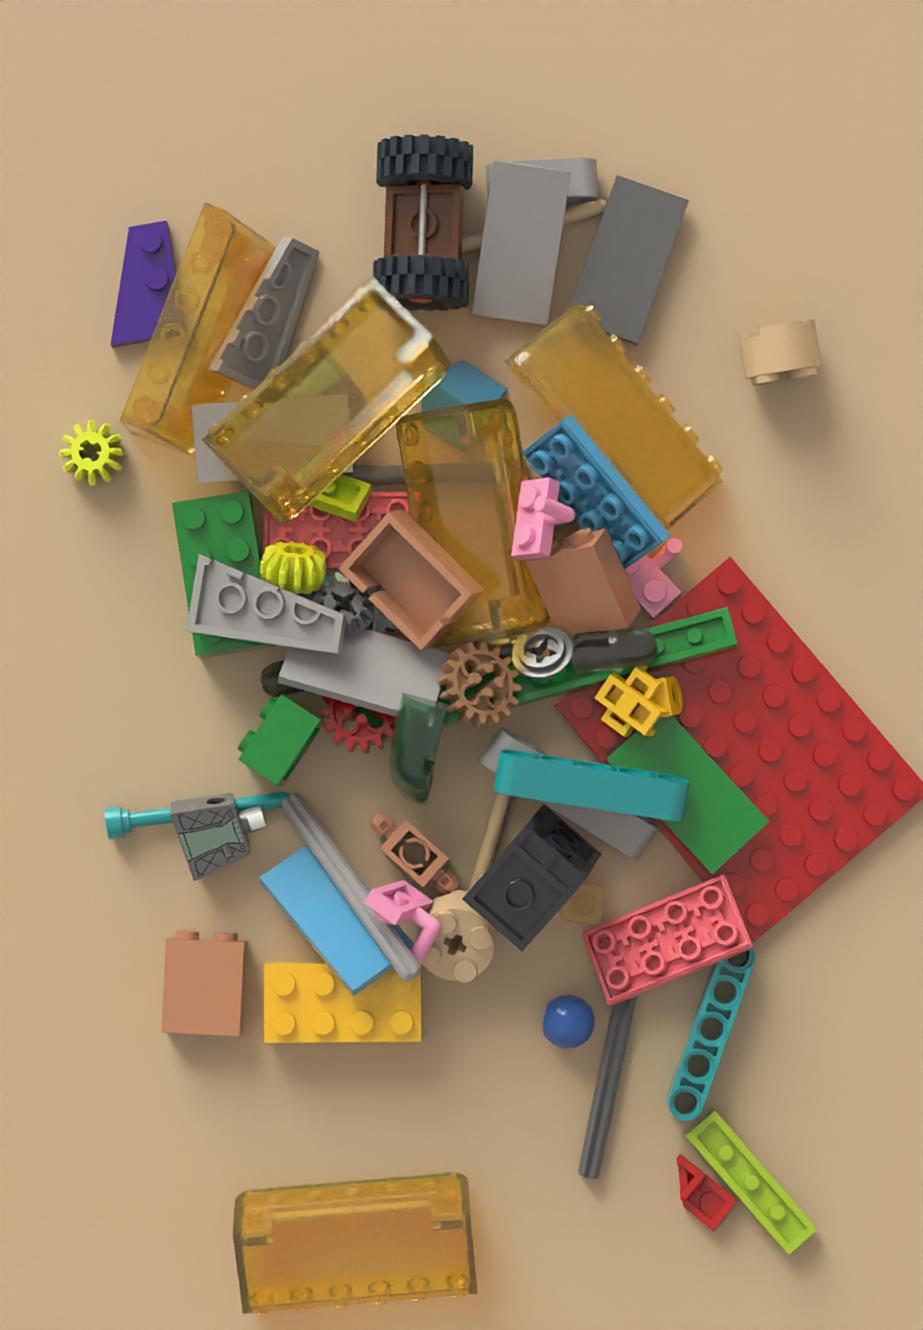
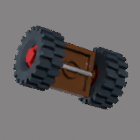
(424, 220)

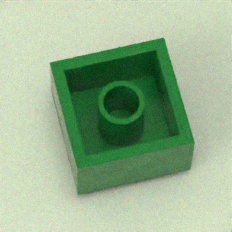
(279, 739)

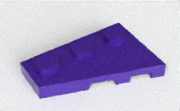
(144, 283)

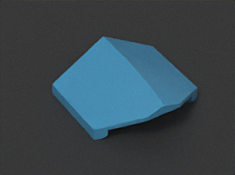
(462, 386)

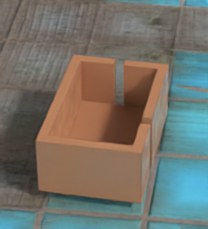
(419, 579)

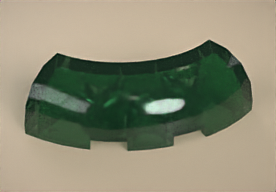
(413, 740)

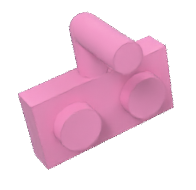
(536, 518)
(650, 585)
(401, 903)

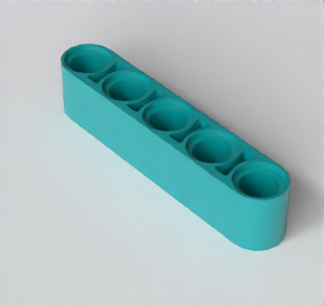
(591, 785)
(710, 1048)

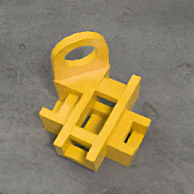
(624, 698)

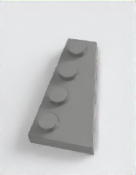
(268, 317)
(253, 610)

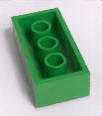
(226, 532)

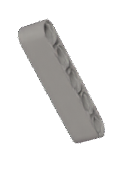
(622, 831)

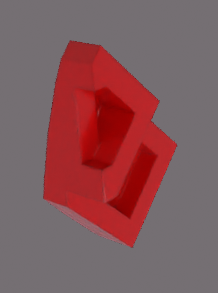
(703, 1195)

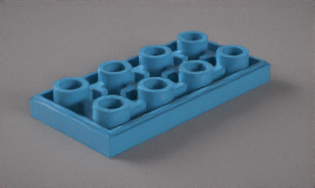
(595, 490)
(327, 920)

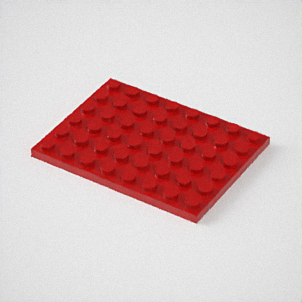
(785, 742)

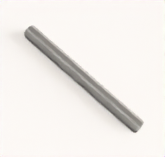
(350, 887)

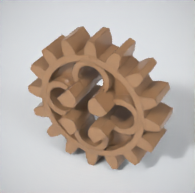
(478, 706)

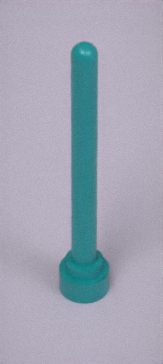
(122, 821)

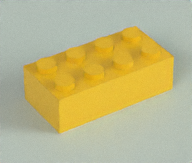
(312, 1005)

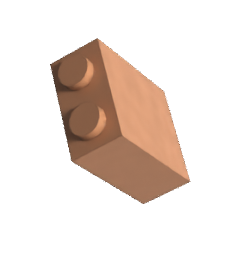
(585, 584)
(204, 984)

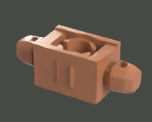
(384, 825)

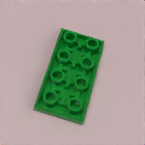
(717, 812)

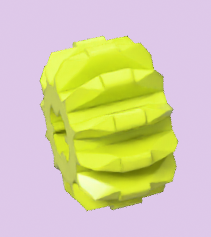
(86, 465)
(293, 567)

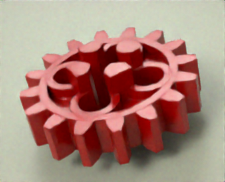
(363, 732)

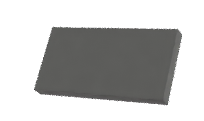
(629, 256)

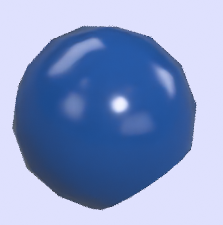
(568, 1021)

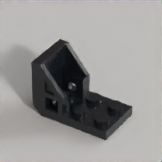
(533, 877)

